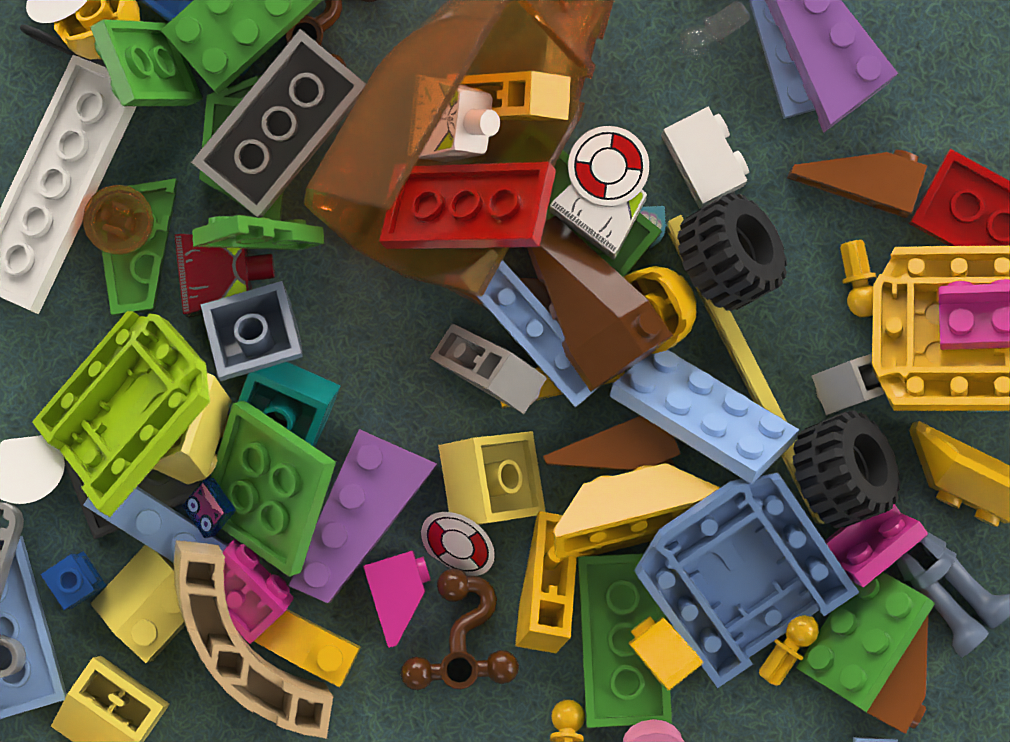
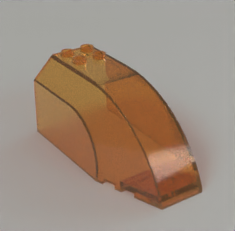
(409, 98)

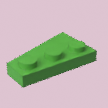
(257, 233)
(136, 276)

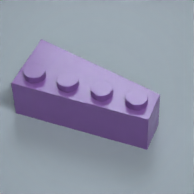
(832, 56)
(362, 506)

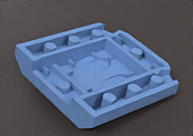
(741, 572)

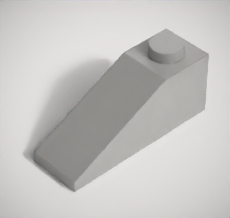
(489, 368)

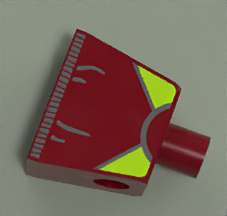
(216, 272)

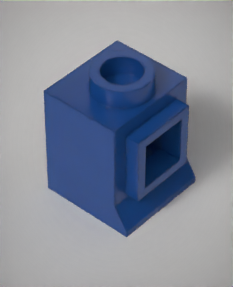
(73, 580)

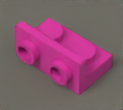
(974, 315)
(874, 544)
(251, 592)

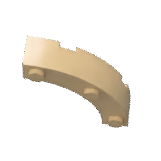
(244, 674)

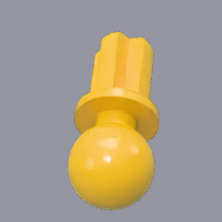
(858, 272)
(799, 633)
(567, 718)

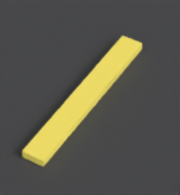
(743, 360)

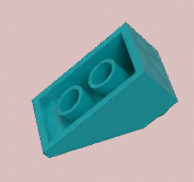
(292, 398)

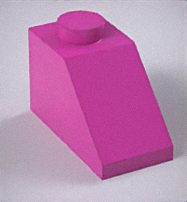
(397, 591)

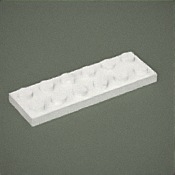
(58, 181)

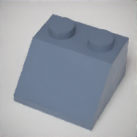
(252, 330)

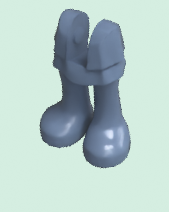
(965, 629)

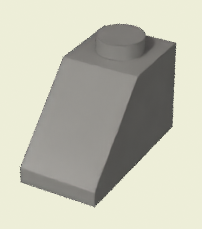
(847, 384)

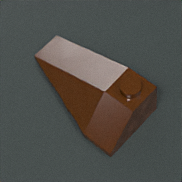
(599, 311)

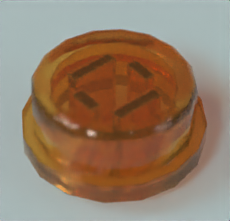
(118, 219)

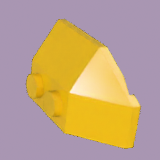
(963, 474)
(626, 509)

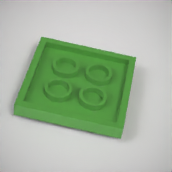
(273, 485)

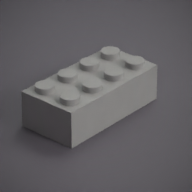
(280, 124)

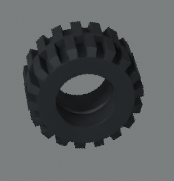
(732, 252)
(846, 469)

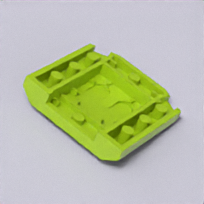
(125, 407)

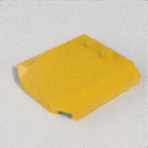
(908, 332)

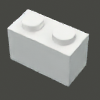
(705, 156)

